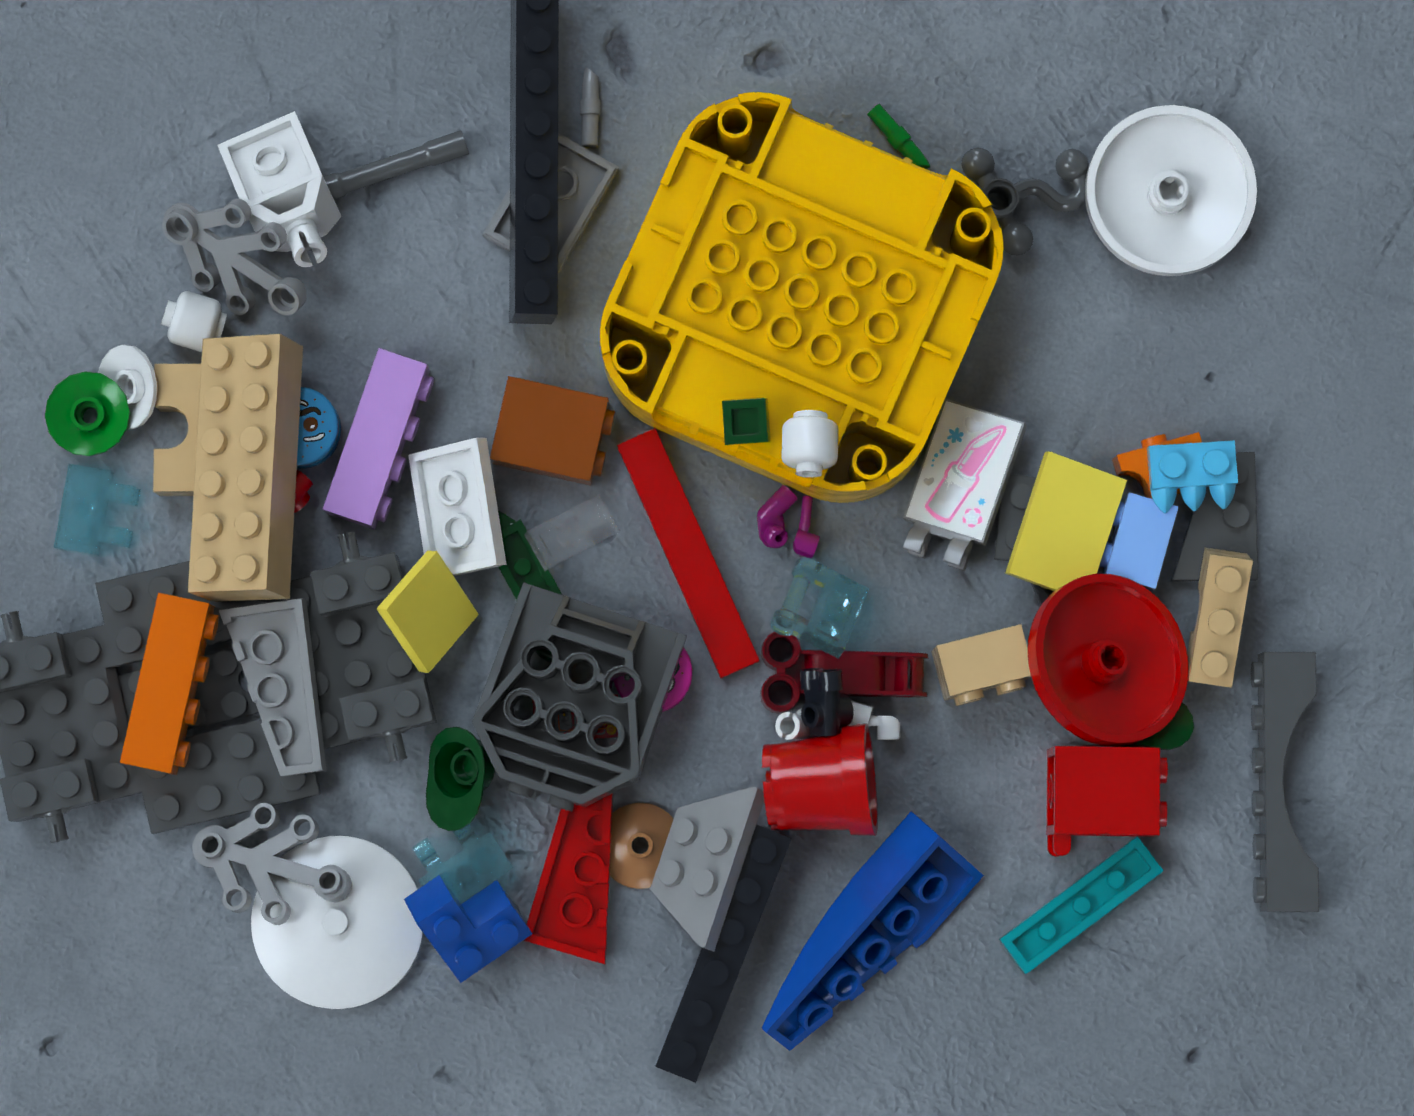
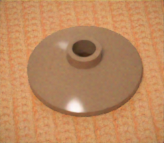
(627, 824)

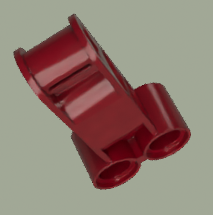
(862, 672)

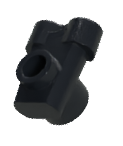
(824, 706)

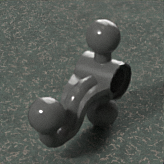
(1017, 237)

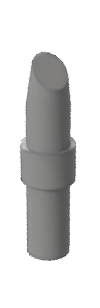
(590, 109)

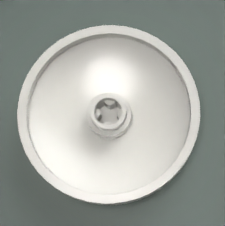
(1170, 190)
(346, 948)

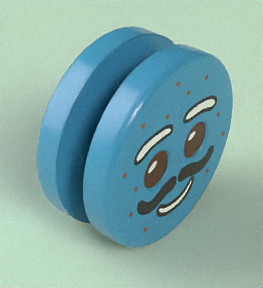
(318, 429)

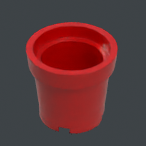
(822, 783)

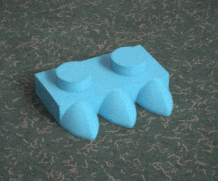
(1191, 470)

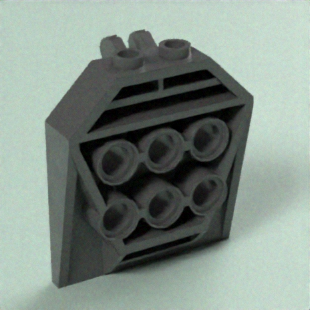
(572, 764)

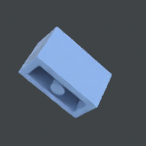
(1139, 540)

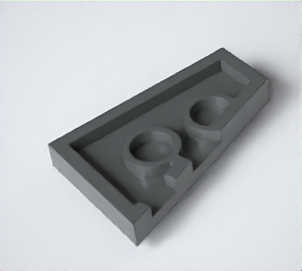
(1221, 528)

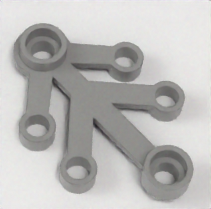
(229, 255)
(263, 861)

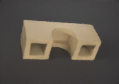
(177, 392)
(1220, 617)

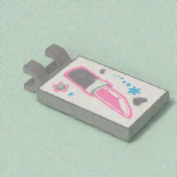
(962, 480)

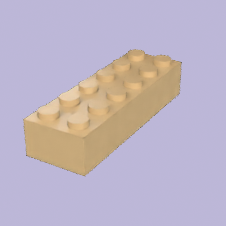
(245, 468)

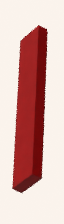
(688, 553)

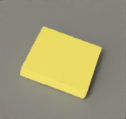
(427, 611)

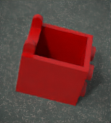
(1103, 793)

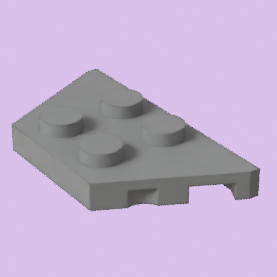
(705, 861)

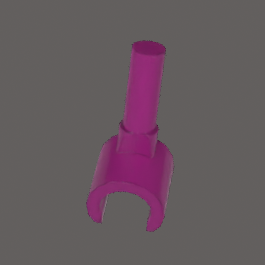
(805, 542)

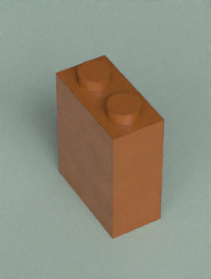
(551, 431)

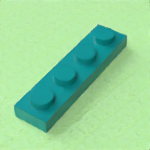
(1081, 905)

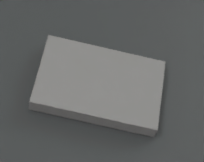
(581, 187)

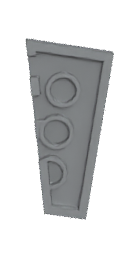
(279, 667)

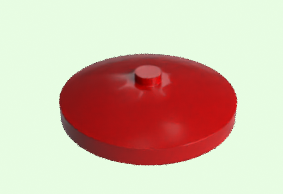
(1108, 660)

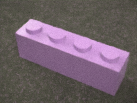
(378, 438)

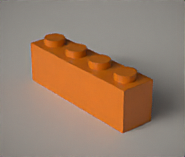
(168, 684)

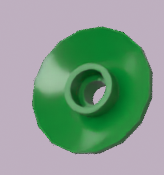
(71, 400)

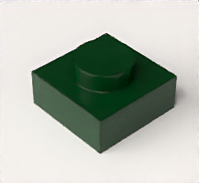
(746, 421)

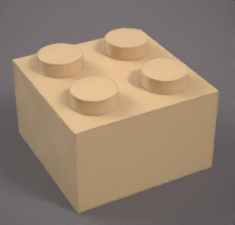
(981, 664)

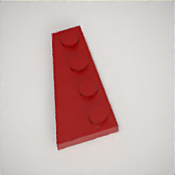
(574, 884)

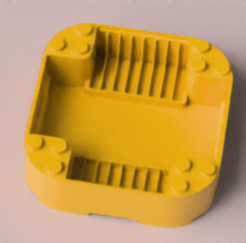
(802, 279)

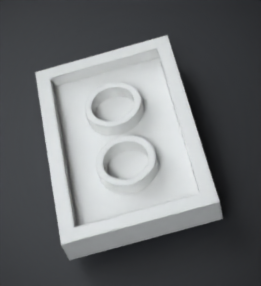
(458, 505)

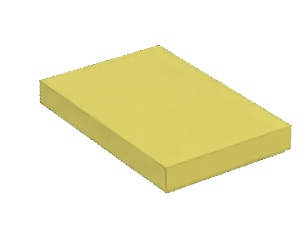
(1065, 523)

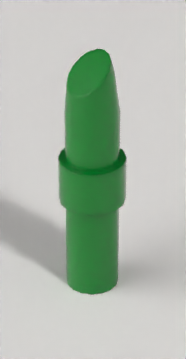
(897, 136)

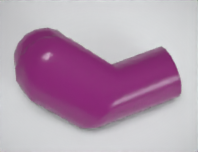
(771, 519)

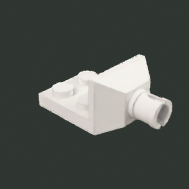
(283, 185)

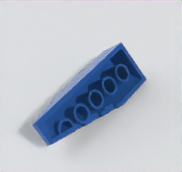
(880, 913)

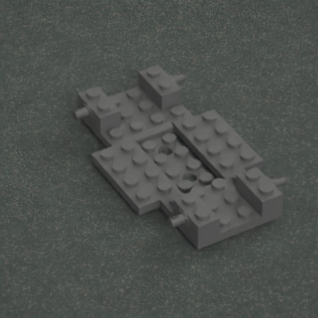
(71, 708)

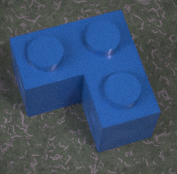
(469, 932)

